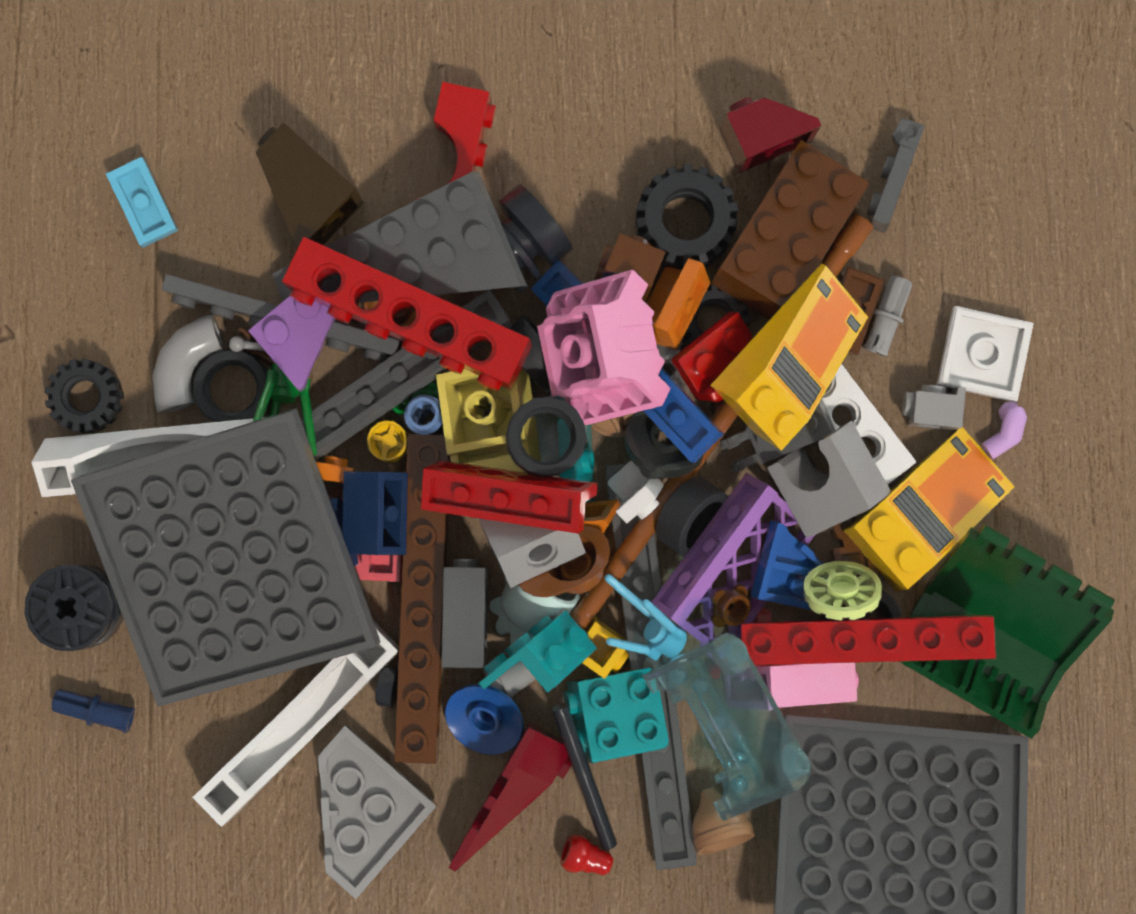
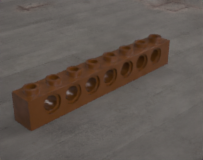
(421, 613)

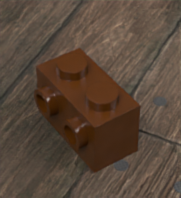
(631, 254)

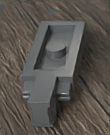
(895, 172)

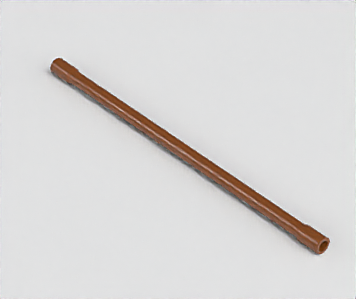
(844, 248)

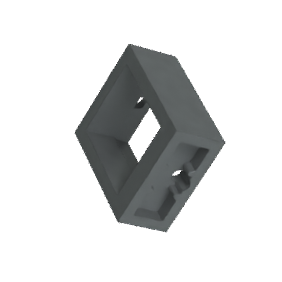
(465, 614)

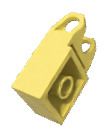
(482, 439)

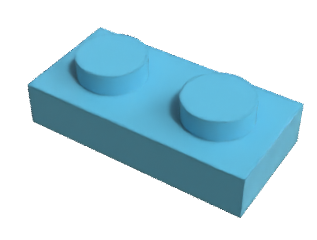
(142, 202)

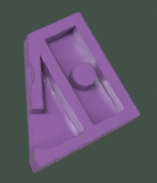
(294, 337)

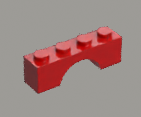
(462, 117)

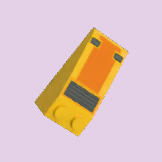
(792, 359)
(929, 510)

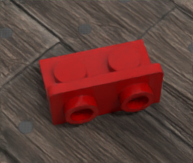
(711, 354)

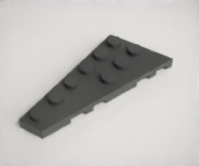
(435, 243)

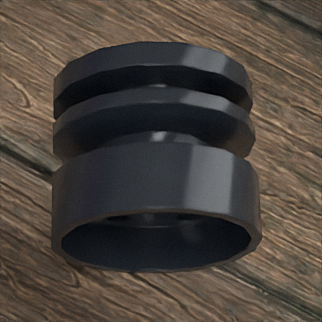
(531, 231)
(96, 608)

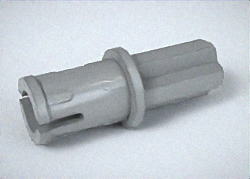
(888, 315)

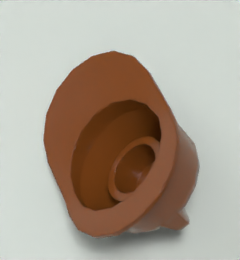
(577, 574)

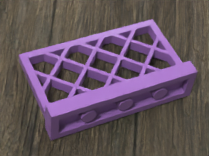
(716, 552)

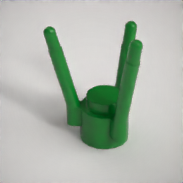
(283, 391)

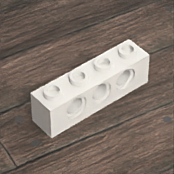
(890, 455)

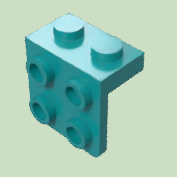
(548, 655)
(616, 715)

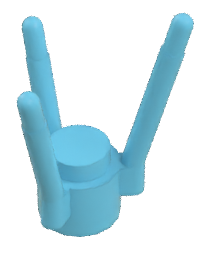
(660, 632)

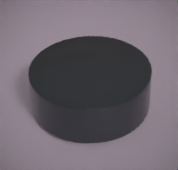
(387, 687)

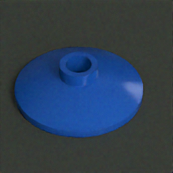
(484, 719)

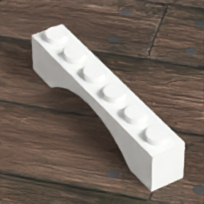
(72, 456)
(292, 729)

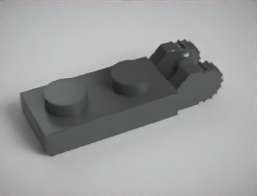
(814, 430)

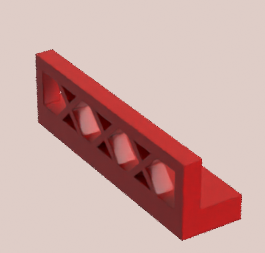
(506, 496)

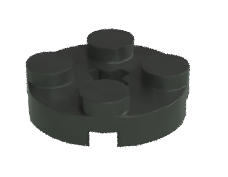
(650, 455)

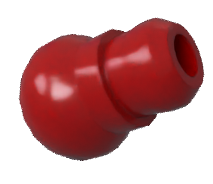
(584, 856)

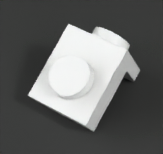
(635, 491)

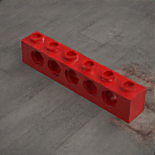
(316, 262)
(870, 640)

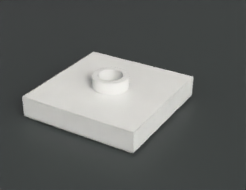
(985, 353)

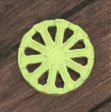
(842, 589)

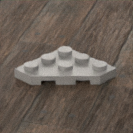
(364, 810)

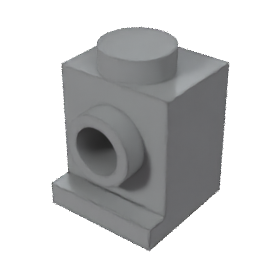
(934, 407)

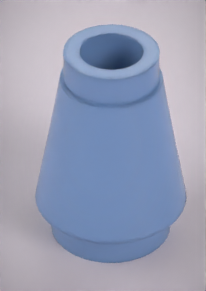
(418, 409)

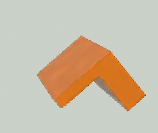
(676, 301)

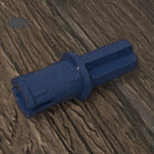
(93, 710)

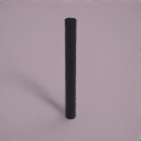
(584, 775)

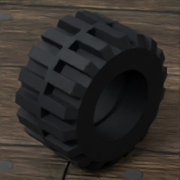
(696, 186)

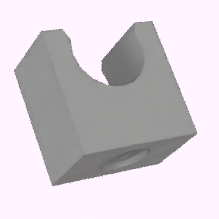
(831, 498)
(529, 550)

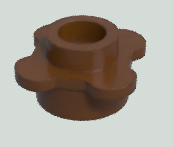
(738, 608)

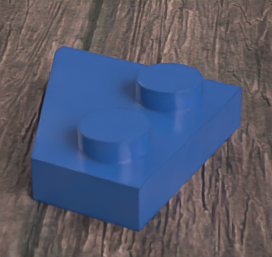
(783, 568)

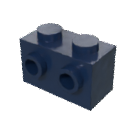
(375, 512)

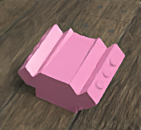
(603, 348)

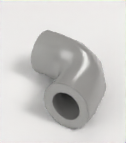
(178, 362)

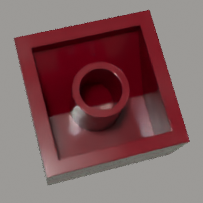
(765, 131)

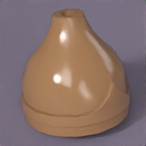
(711, 832)

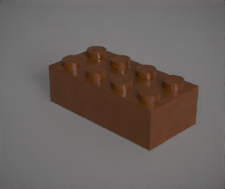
(790, 231)

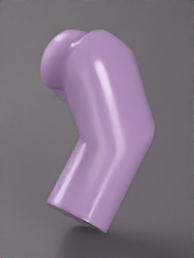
(1011, 430)

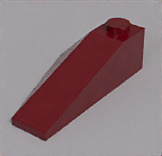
(525, 776)

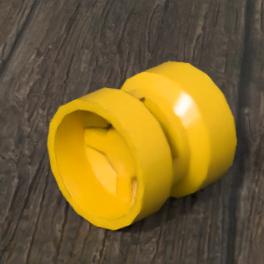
(382, 439)

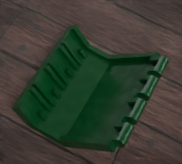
(1038, 625)

